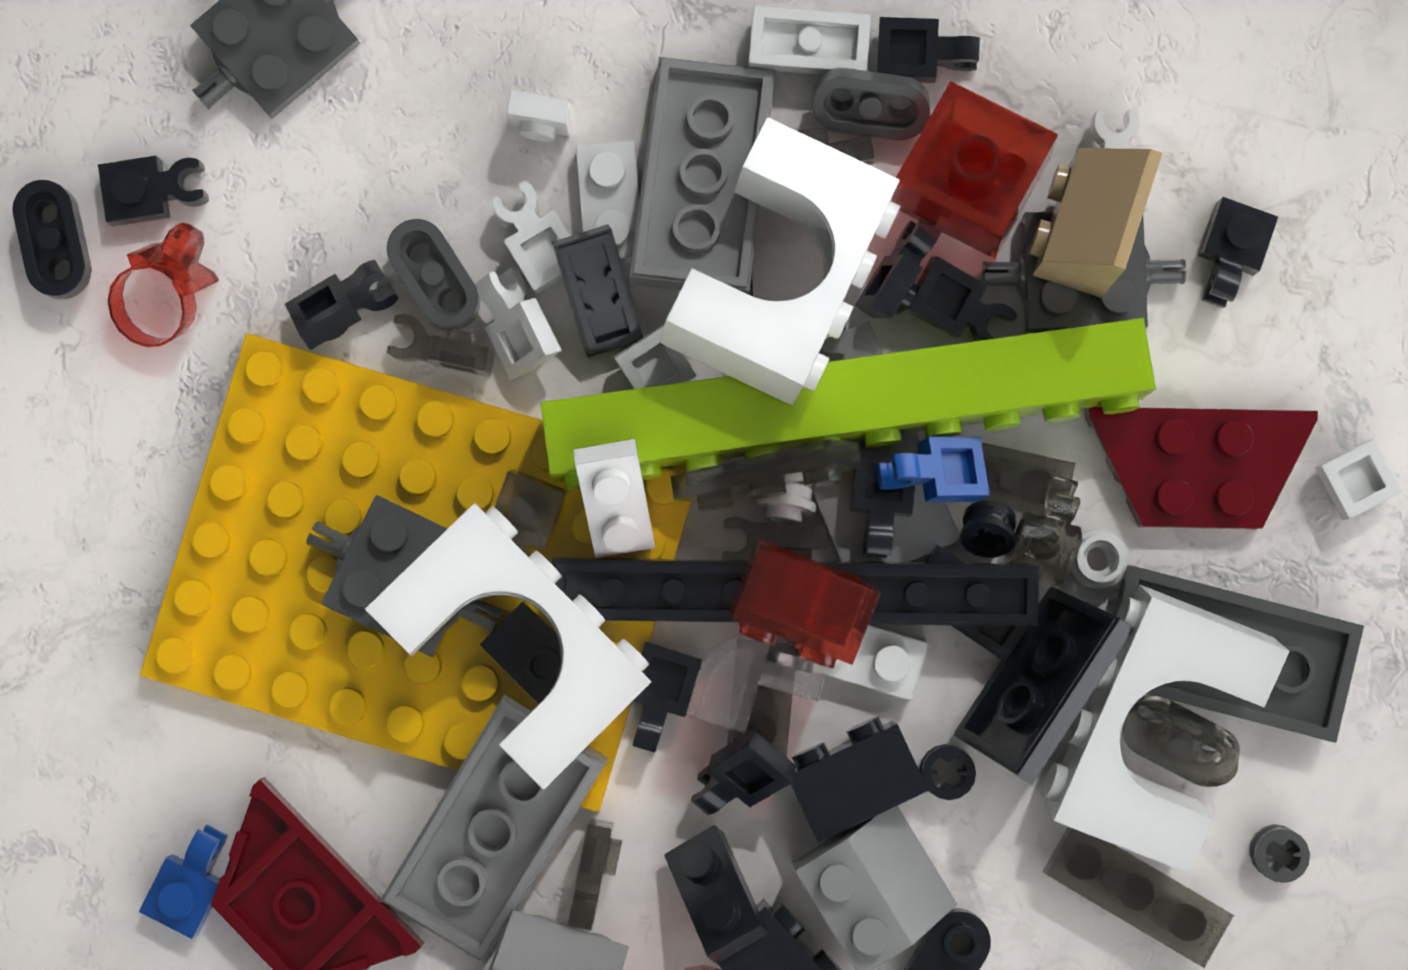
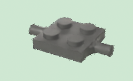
(271, 48)
(1058, 307)
(375, 556)

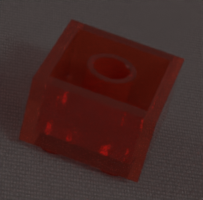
(973, 169)
(803, 603)

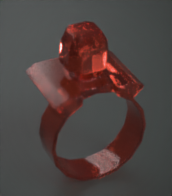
(178, 260)

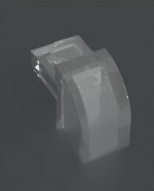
(731, 677)

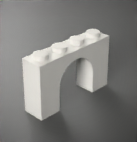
(780, 341)
(481, 561)
(1168, 645)

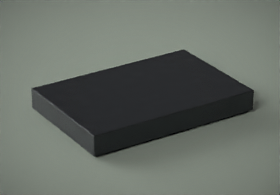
(1043, 684)

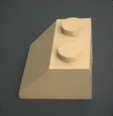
(1094, 217)

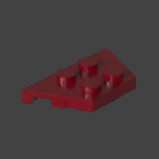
(1202, 462)
(300, 898)

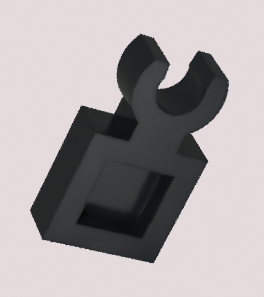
(141, 189)
(893, 282)
(952, 301)

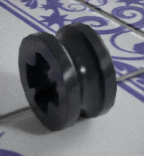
(988, 529)
(948, 753)

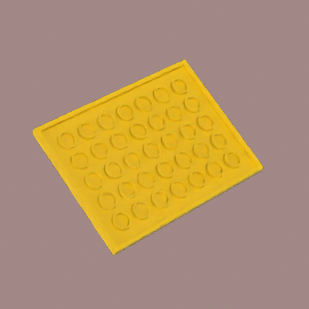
(246, 591)

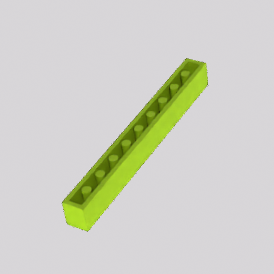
(863, 399)

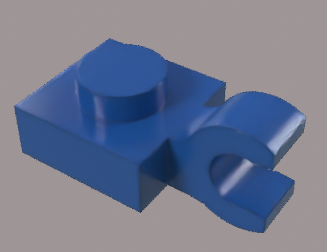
(945, 466)
(185, 887)

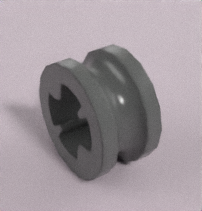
(1277, 871)

